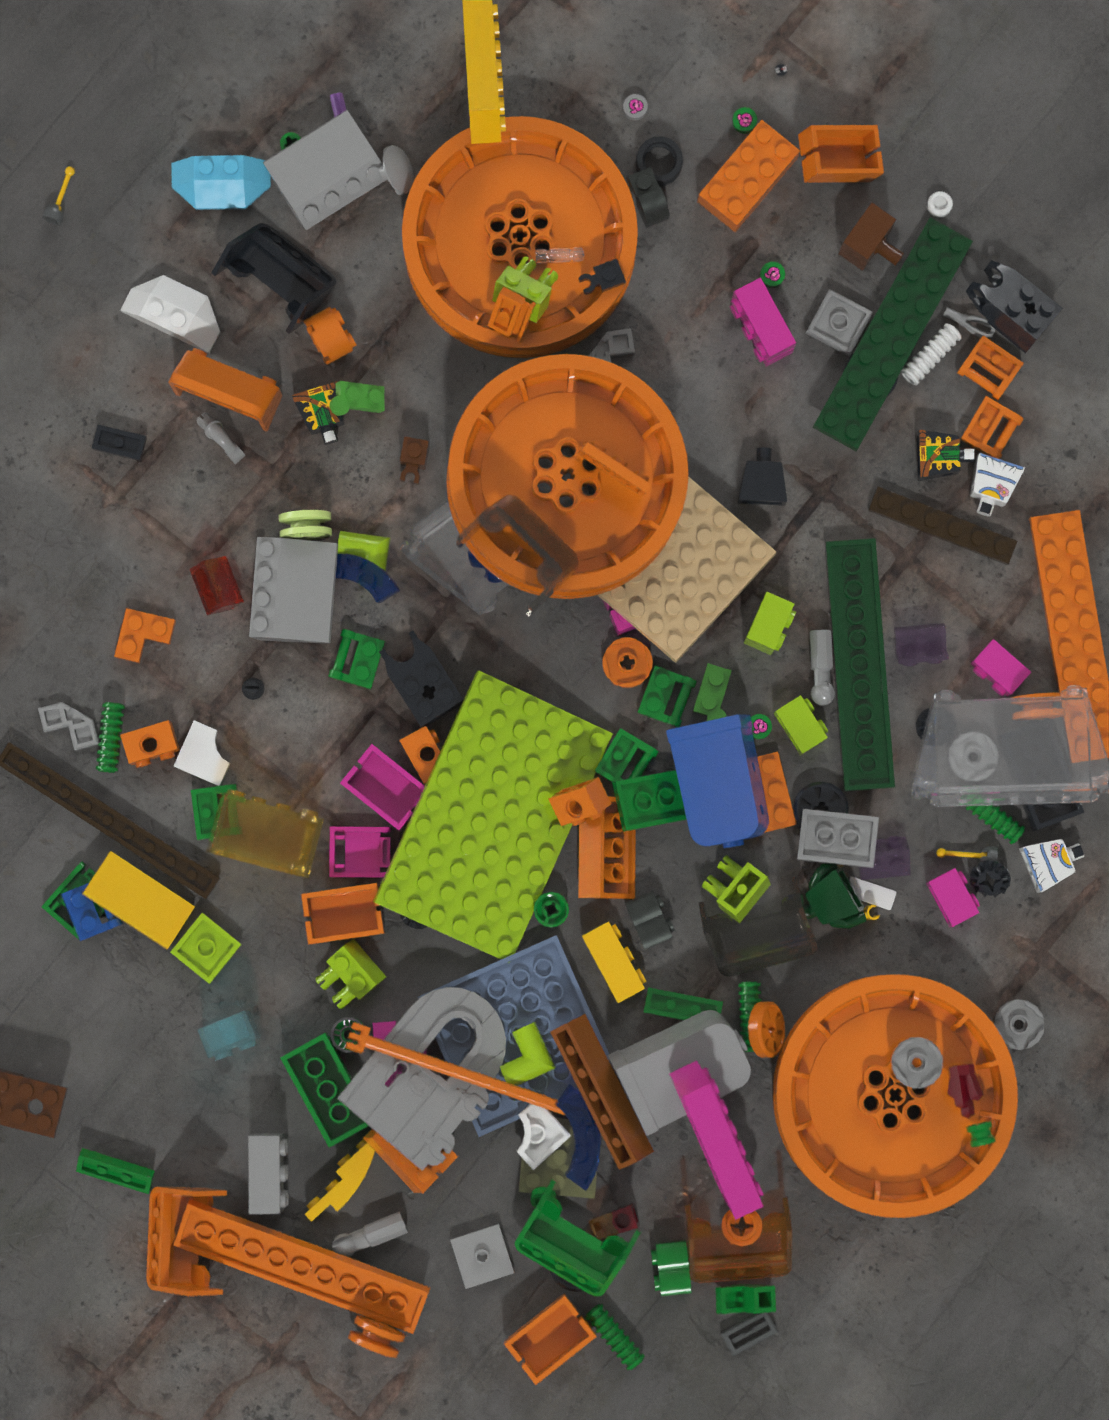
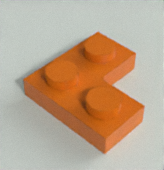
(138, 627)

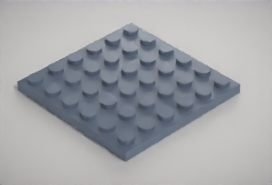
(527, 990)

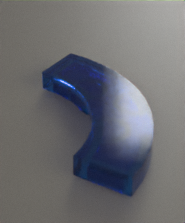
(366, 574)
(586, 1137)

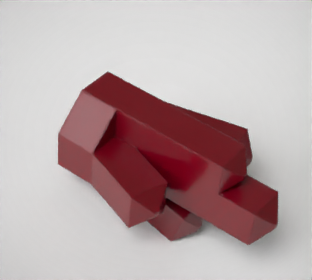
(964, 1088)

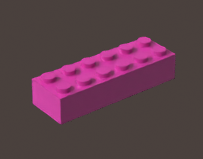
(717, 1138)

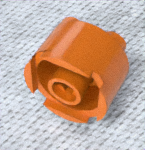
(328, 335)

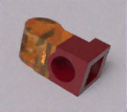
(614, 1222)

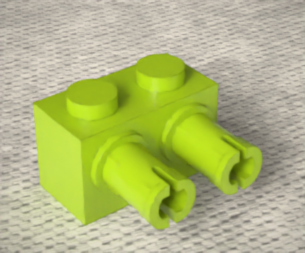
(526, 286)
(742, 892)
(355, 970)

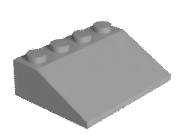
(325, 170)
(293, 590)

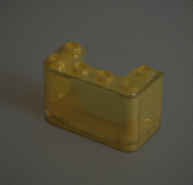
(265, 834)

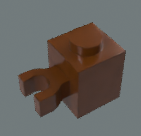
(414, 457)

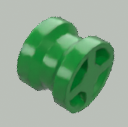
(981, 1134)

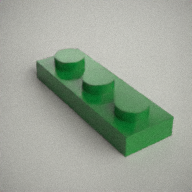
(677, 1005)
(115, 1171)

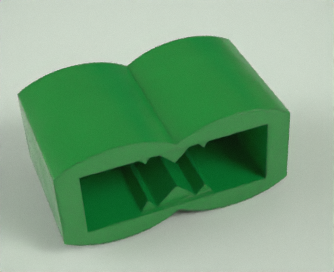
(673, 1268)

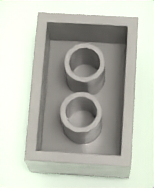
(267, 1173)

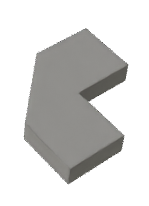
(614, 344)
(61, 716)

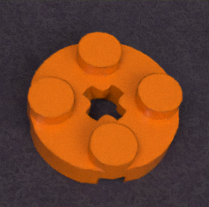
(634, 650)

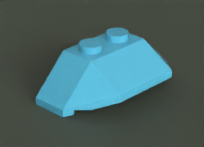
(220, 181)

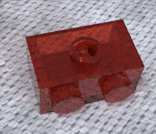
(219, 577)

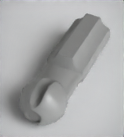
(821, 663)
(371, 1235)

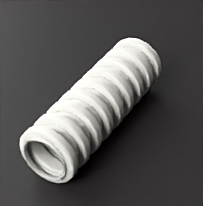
(931, 354)

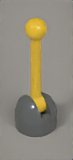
(54, 212)
(987, 853)

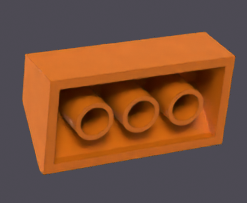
(606, 857)

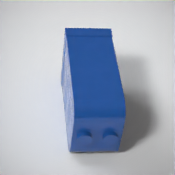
(720, 780)

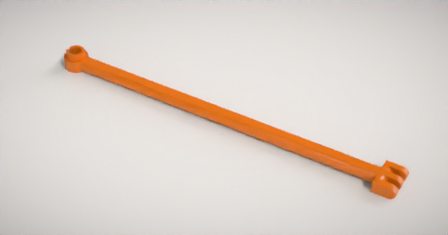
(461, 1073)

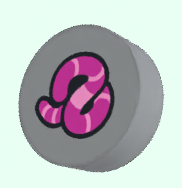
(635, 107)

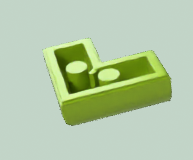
(365, 546)
(534, 1058)

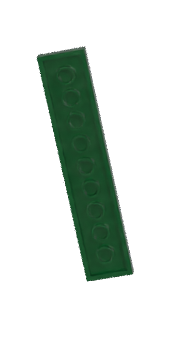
(892, 334)
(859, 664)

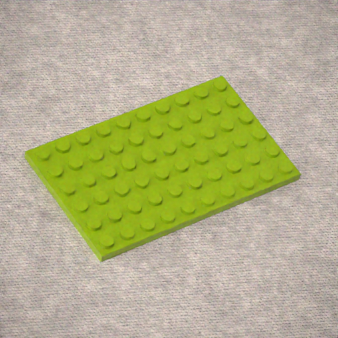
(485, 820)

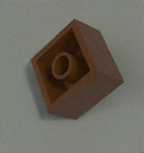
(870, 238)

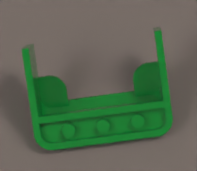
(571, 1250)

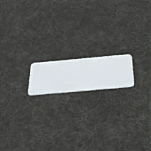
(873, 893)

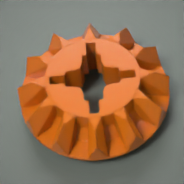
(750, 1234)

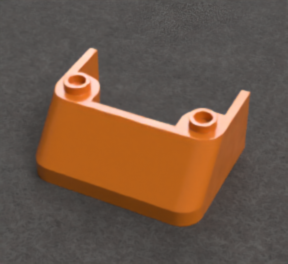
(226, 386)
(169, 1266)

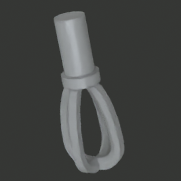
(963, 320)

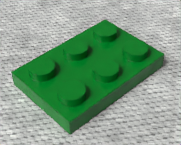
(649, 801)

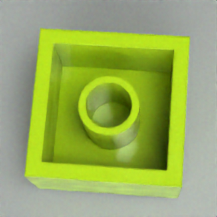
(769, 623)

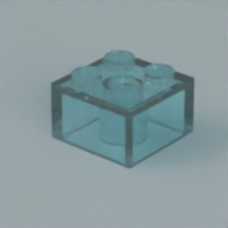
(228, 1034)

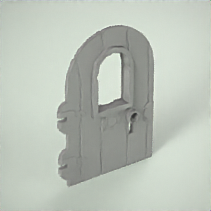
(419, 1106)

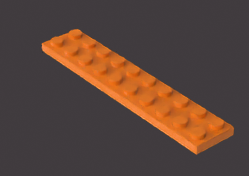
(1071, 609)
(301, 1266)

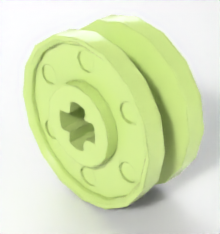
(305, 524)

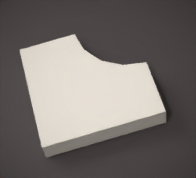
(200, 755)
(541, 1135)

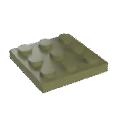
(554, 1169)

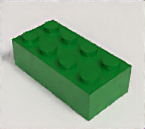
(320, 1080)

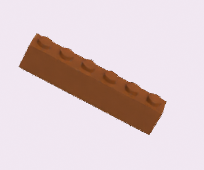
(602, 1091)

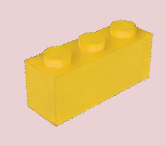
(614, 961)

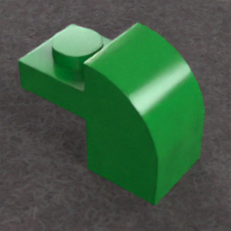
(745, 1298)

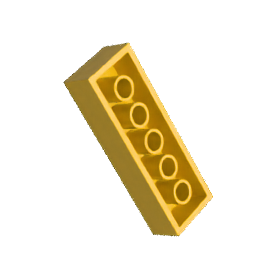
(482, 71)

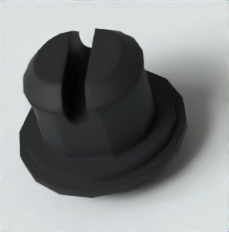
(253, 688)

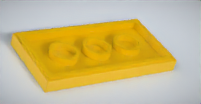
(138, 900)

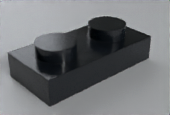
(119, 442)

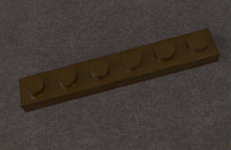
(942, 525)

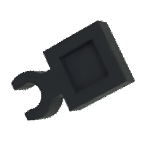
(606, 276)

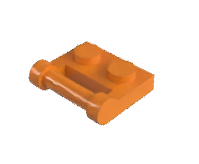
(994, 360)
(984, 424)

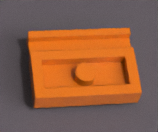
(511, 314)

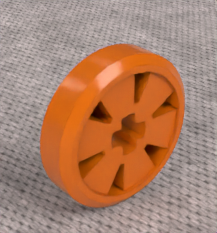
(766, 1029)

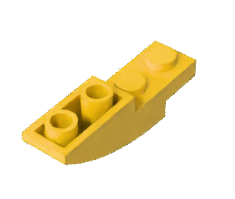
(352, 1172)

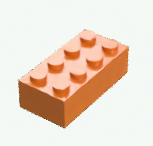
(748, 176)

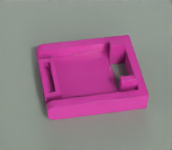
(364, 852)

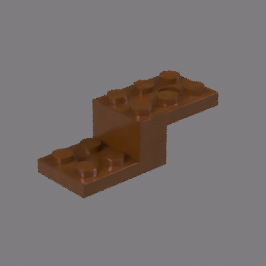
(15, 1098)

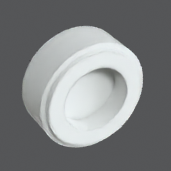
(939, 204)

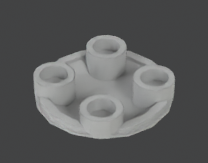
(397, 169)

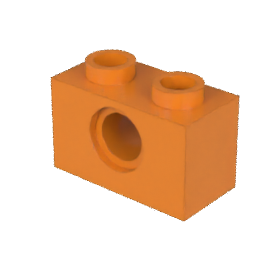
(135, 742)
(415, 744)
(580, 802)

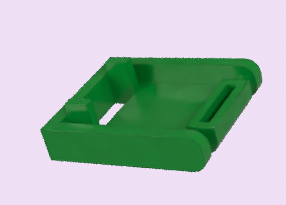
(73, 881)

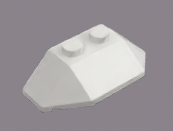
(174, 311)

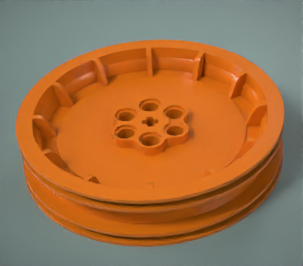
(551, 177)
(531, 417)
(848, 1149)

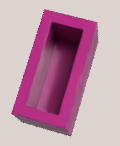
(1000, 668)
(953, 897)

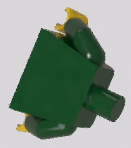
(835, 899)

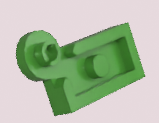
(357, 397)
(712, 692)

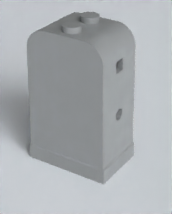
(647, 1064)

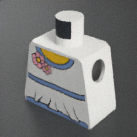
(993, 482)
(1050, 862)

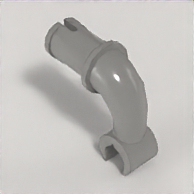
(214, 430)

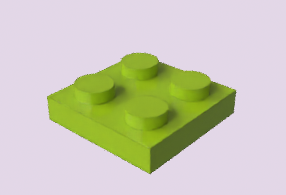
(206, 948)

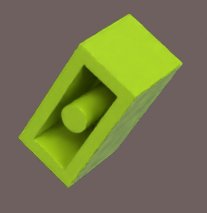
(801, 724)

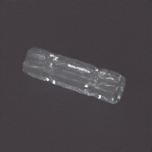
(559, 255)

